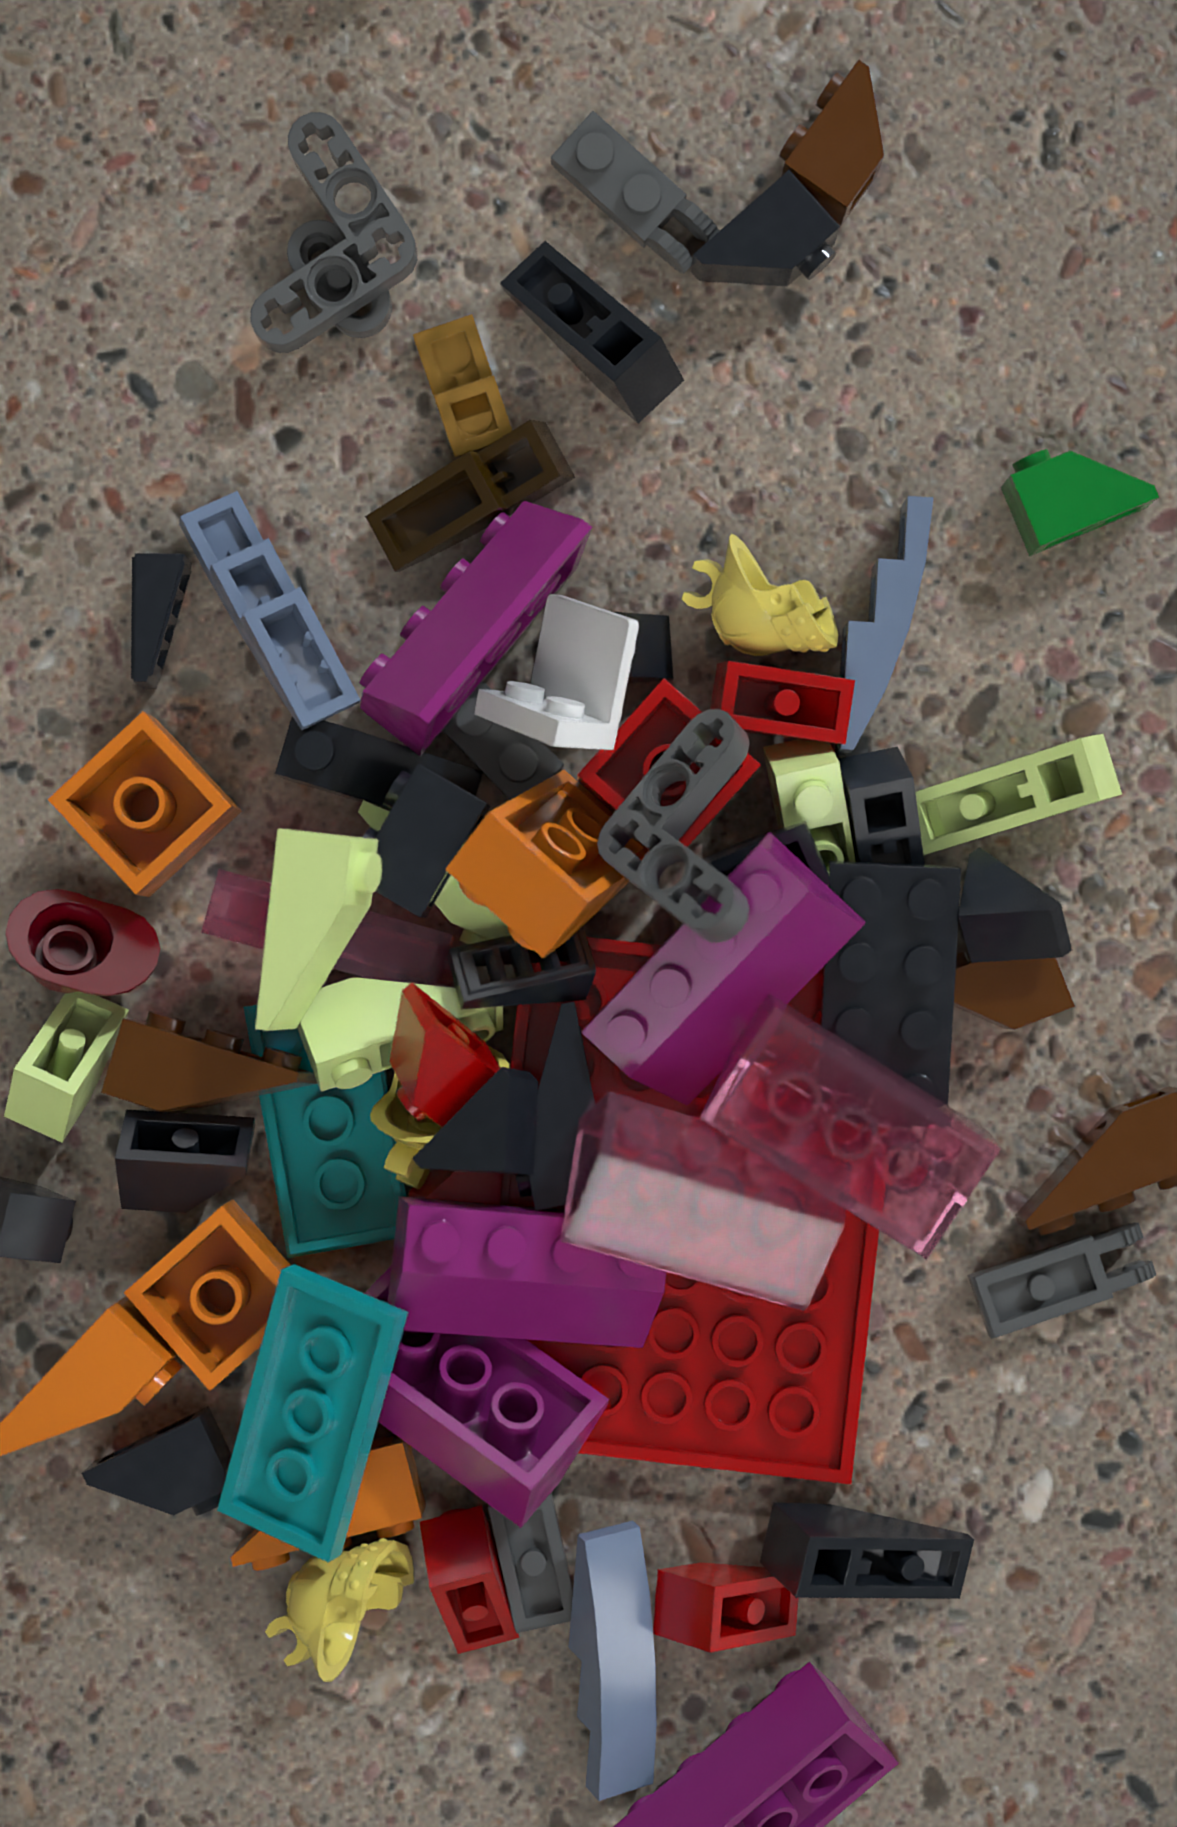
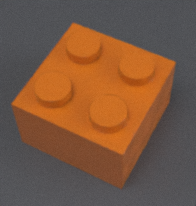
(144, 805)
(213, 1293)

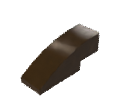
(470, 495)

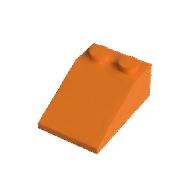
(541, 863)
(95, 1378)

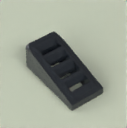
(157, 598)
(553, 984)

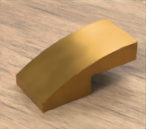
(462, 384)

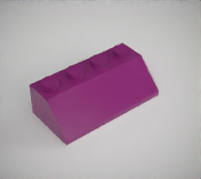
(473, 623)
(697, 996)
(512, 1277)
(488, 1412)
(779, 1765)

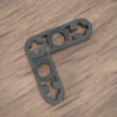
(360, 236)
(662, 827)

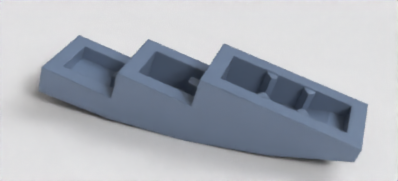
(269, 611)
(874, 646)
(618, 1669)

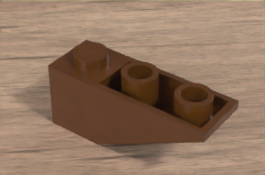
(182, 1072)
(1119, 1155)

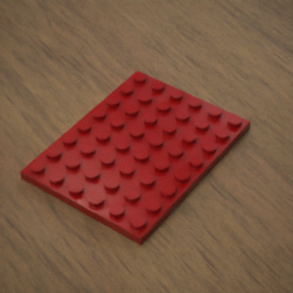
(720, 1371)

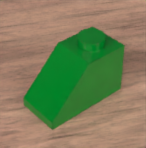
(1069, 497)

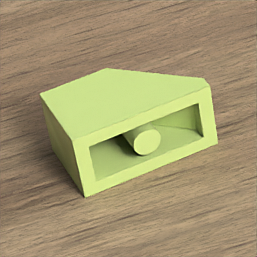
(64, 1064)

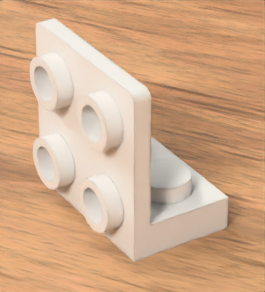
(574, 681)

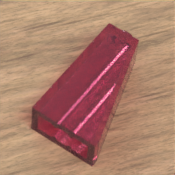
(377, 950)

